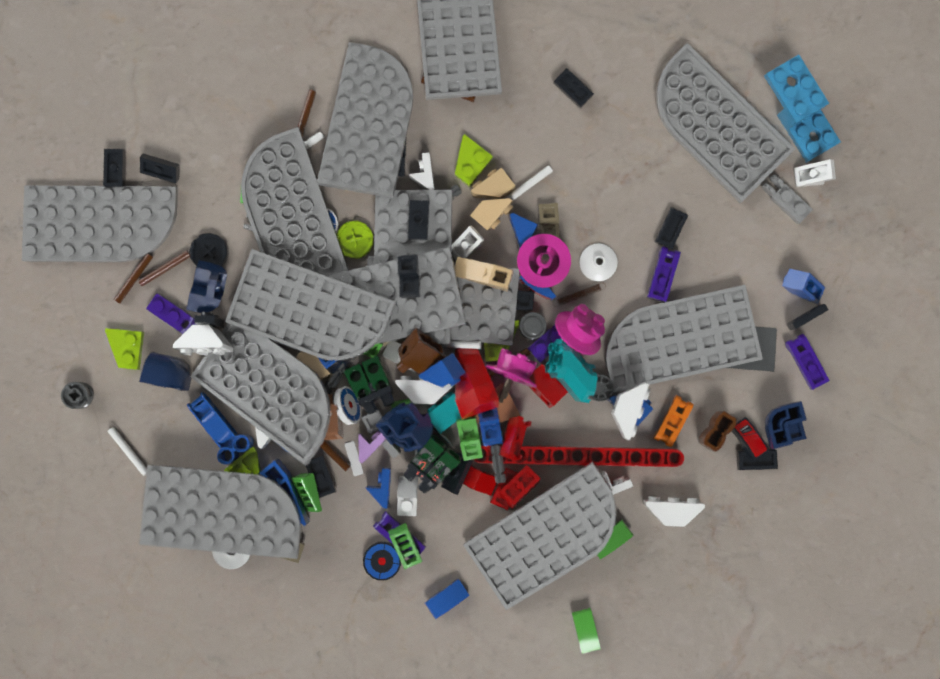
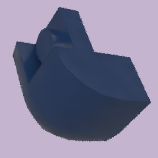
(207, 287)
(166, 372)
(785, 425)
(406, 427)

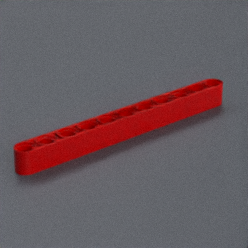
(605, 460)

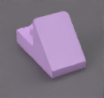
(366, 447)

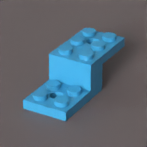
(802, 108)

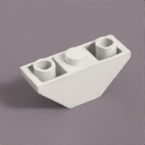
(201, 340)
(421, 391)
(629, 408)
(673, 511)

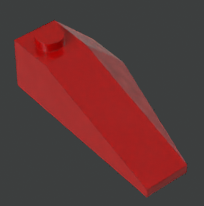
(475, 390)

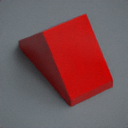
(480, 481)

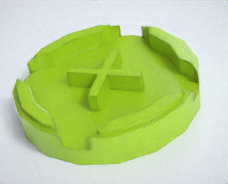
(355, 239)

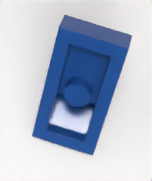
(382, 493)

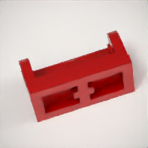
(547, 388)
(514, 438)
(519, 486)

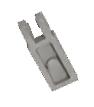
(787, 200)

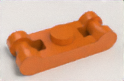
(673, 421)

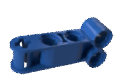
(219, 428)

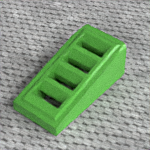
(307, 491)
(397, 531)

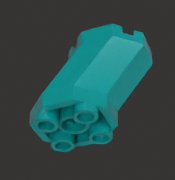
(571, 371)

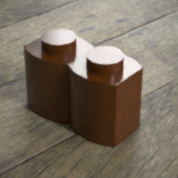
(715, 435)

